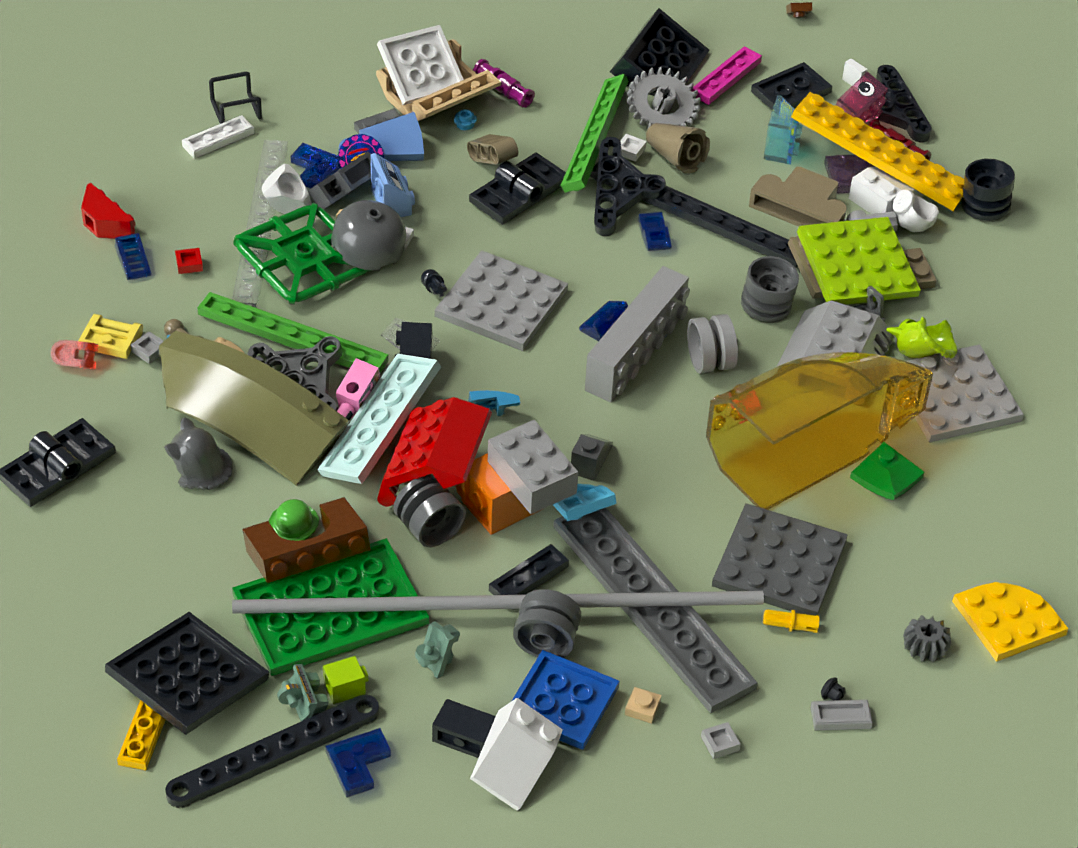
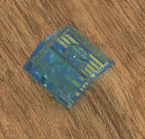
(782, 133)

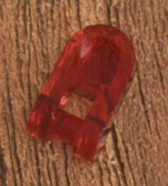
(66, 354)

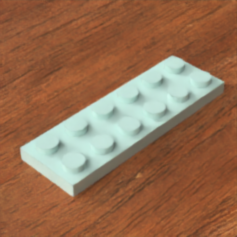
(379, 418)

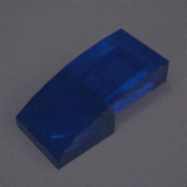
(654, 231)

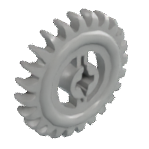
(664, 84)

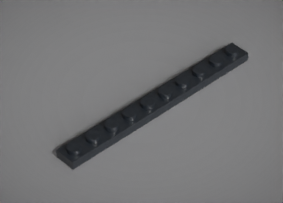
(715, 220)

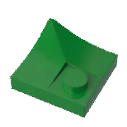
(887, 473)

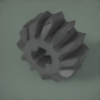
(927, 638)

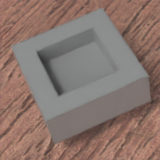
(147, 347)
(720, 740)

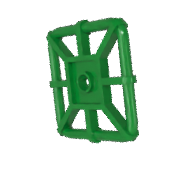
(288, 253)

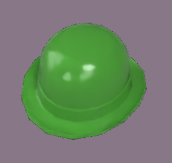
(294, 520)

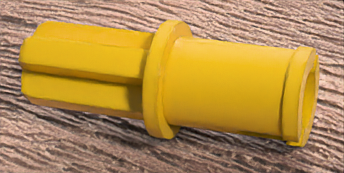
(791, 620)

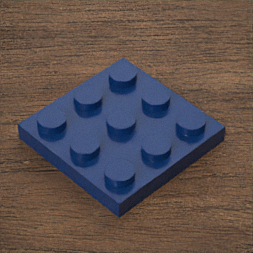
(568, 696)

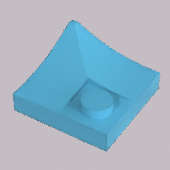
(587, 500)

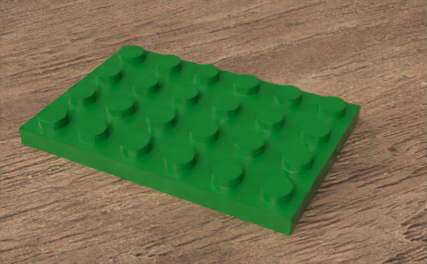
(314, 636)

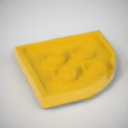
(1009, 618)

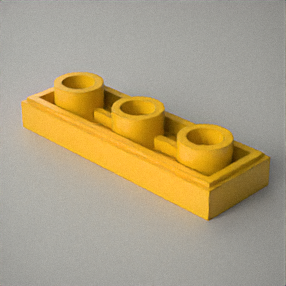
(141, 738)

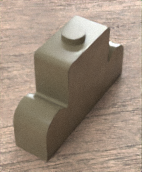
(800, 200)

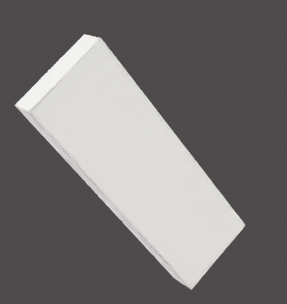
(217, 136)

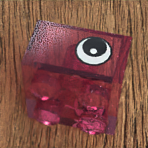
(864, 98)

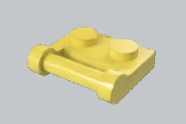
(111, 335)

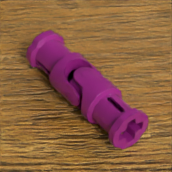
(509, 86)

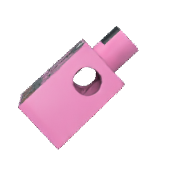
(356, 387)

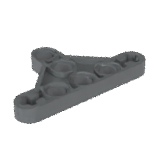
(295, 362)

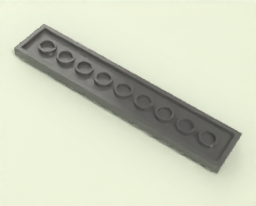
(674, 631)

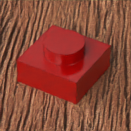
(188, 260)

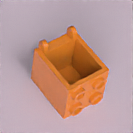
(490, 497)

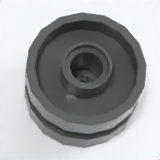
(547, 623)

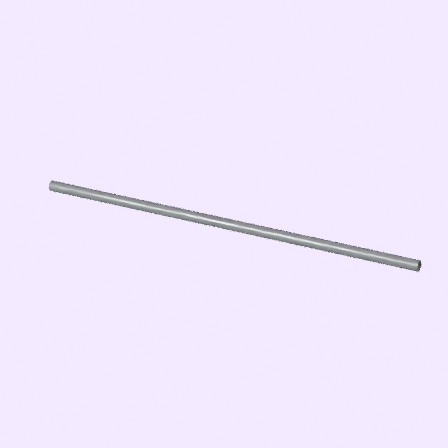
(491, 602)

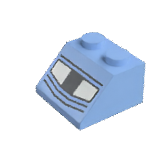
(390, 186)

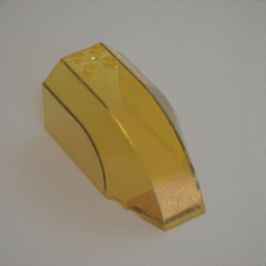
(810, 420)

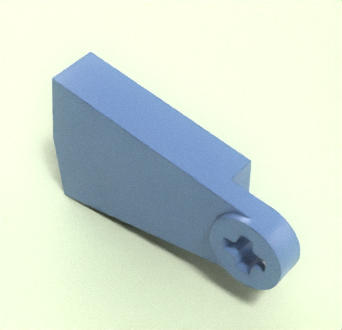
(398, 137)

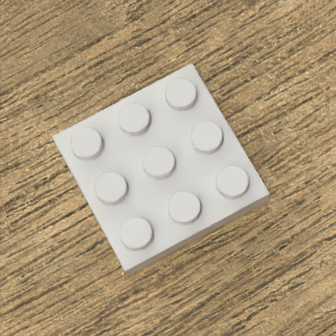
(419, 63)

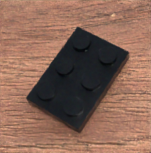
(792, 85)

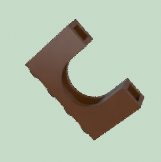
(279, 558)

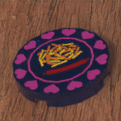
(357, 146)

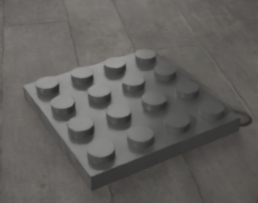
(782, 558)

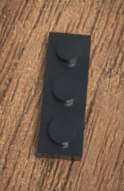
(530, 573)

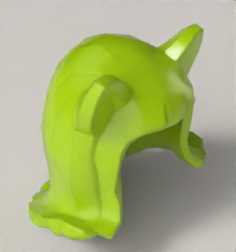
(920, 340)

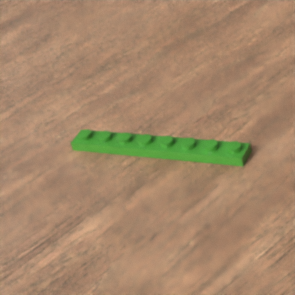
(594, 132)
(283, 330)

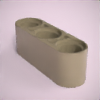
(492, 149)

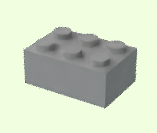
(532, 466)

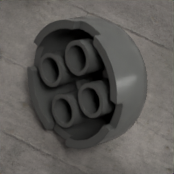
(369, 235)

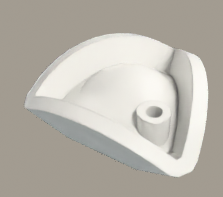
(285, 190)

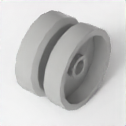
(712, 343)

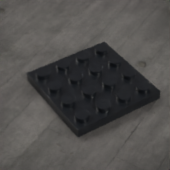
(187, 672)

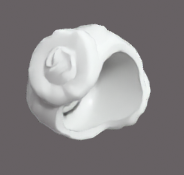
(914, 212)

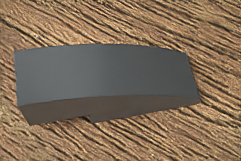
(342, 181)

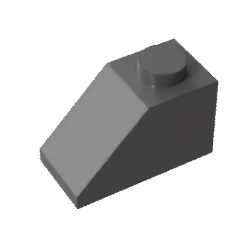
(590, 455)

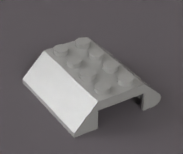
(837, 328)

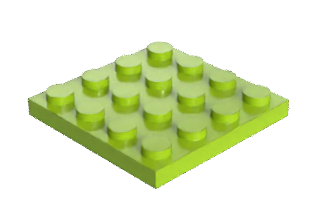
(857, 256)

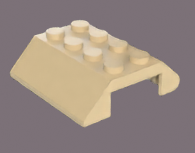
(471, 86)

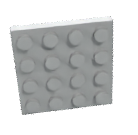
(501, 300)
(964, 395)

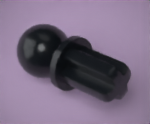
(433, 282)

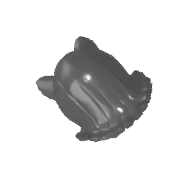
(199, 458)

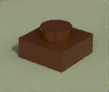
(799, 10)

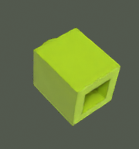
(345, 679)

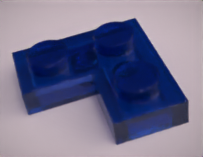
(317, 164)
(351, 757)

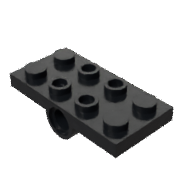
(517, 187)
(55, 461)

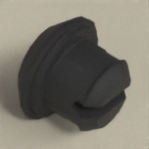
(833, 690)

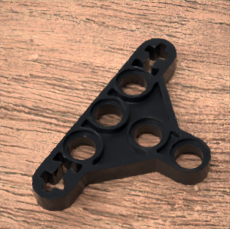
(897, 113)
(619, 195)

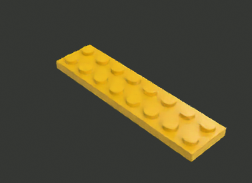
(880, 150)

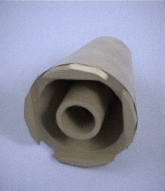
(679, 145)

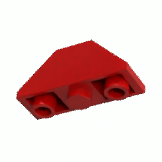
(105, 216)

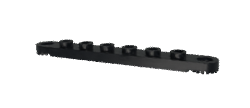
(272, 751)

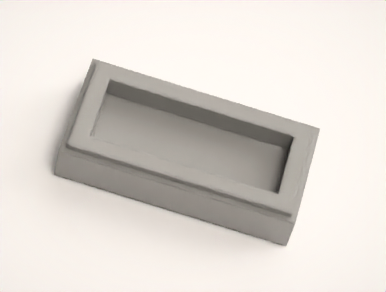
(841, 715)

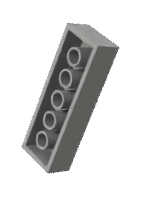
(636, 334)

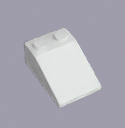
(876, 190)
(515, 753)

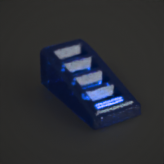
(129, 242)

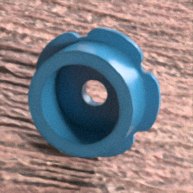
(465, 119)

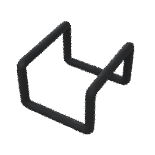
(220, 114)

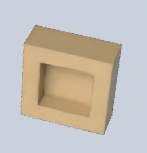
(643, 705)

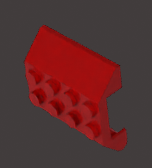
(437, 442)

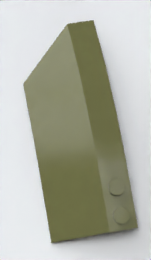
(249, 403)

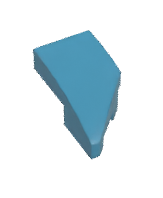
(494, 400)

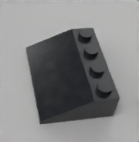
(662, 45)

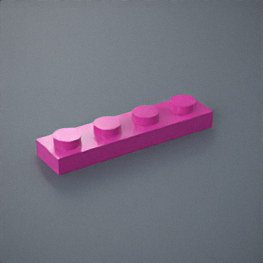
(727, 75)

